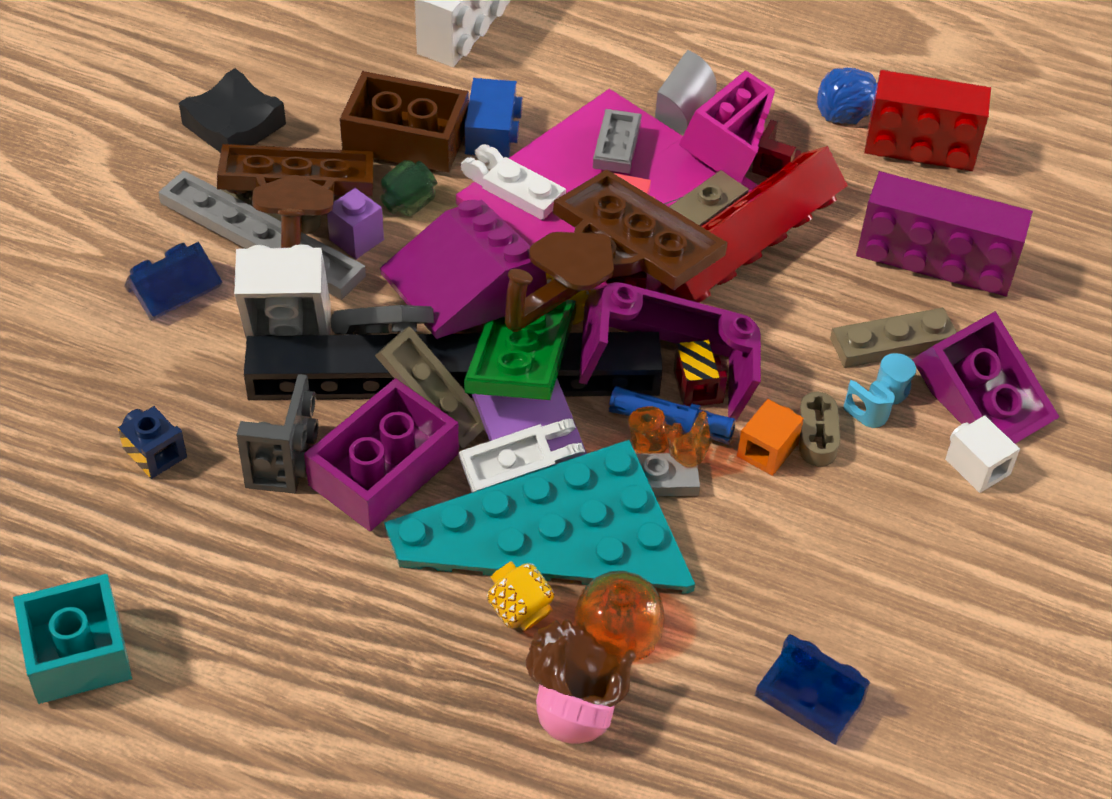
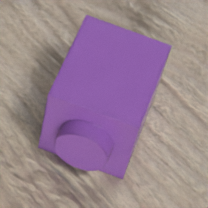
(355, 223)

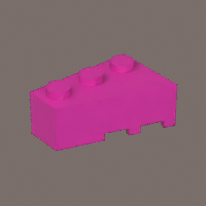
(730, 125)

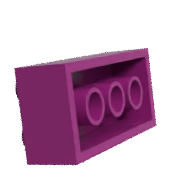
(943, 233)

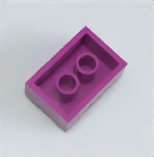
(382, 454)

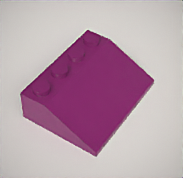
(461, 268)

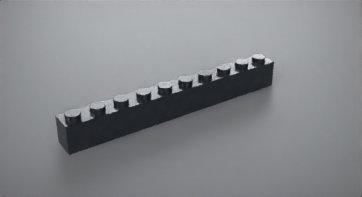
(349, 369)

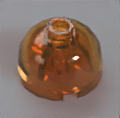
(622, 613)

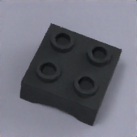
(232, 113)

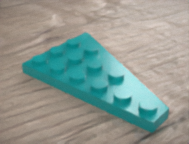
(563, 519)

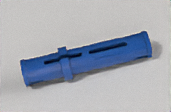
(626, 401)

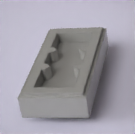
(617, 141)
(668, 476)

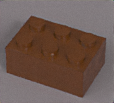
(405, 120)

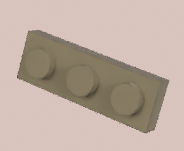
(900, 334)
(419, 369)

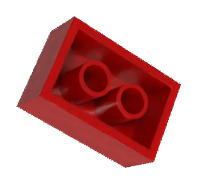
(927, 120)

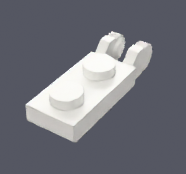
(512, 182)
(517, 454)

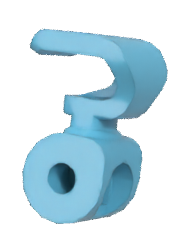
(890, 388)

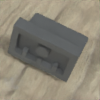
(275, 453)

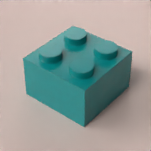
(72, 638)

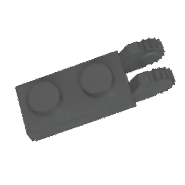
(378, 319)

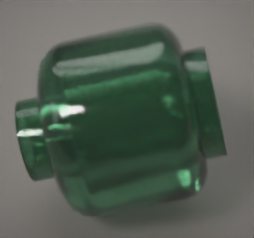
(408, 188)

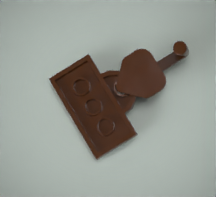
(293, 180)
(614, 236)

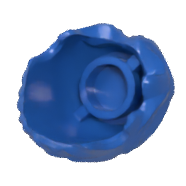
(846, 95)

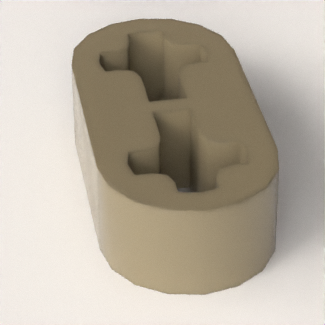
(827, 429)

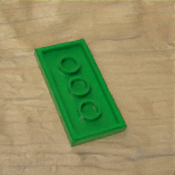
(521, 361)

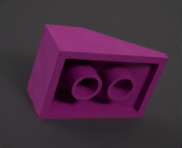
(986, 375)

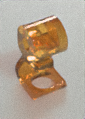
(653, 435)

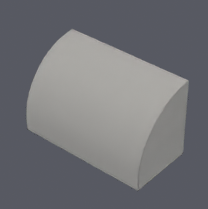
(684, 92)

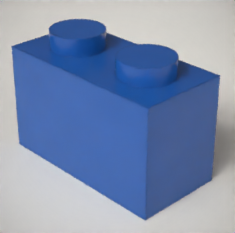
(492, 115)

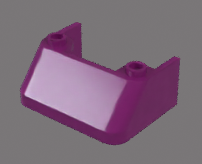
(677, 322)

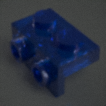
(172, 280)
(813, 689)

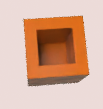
(770, 437)

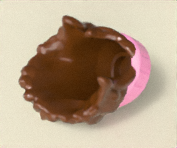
(576, 682)

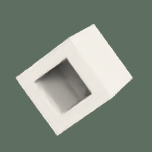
(981, 453)

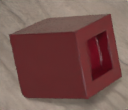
(771, 153)

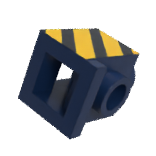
(147, 433)

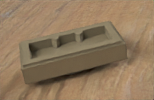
(710, 198)

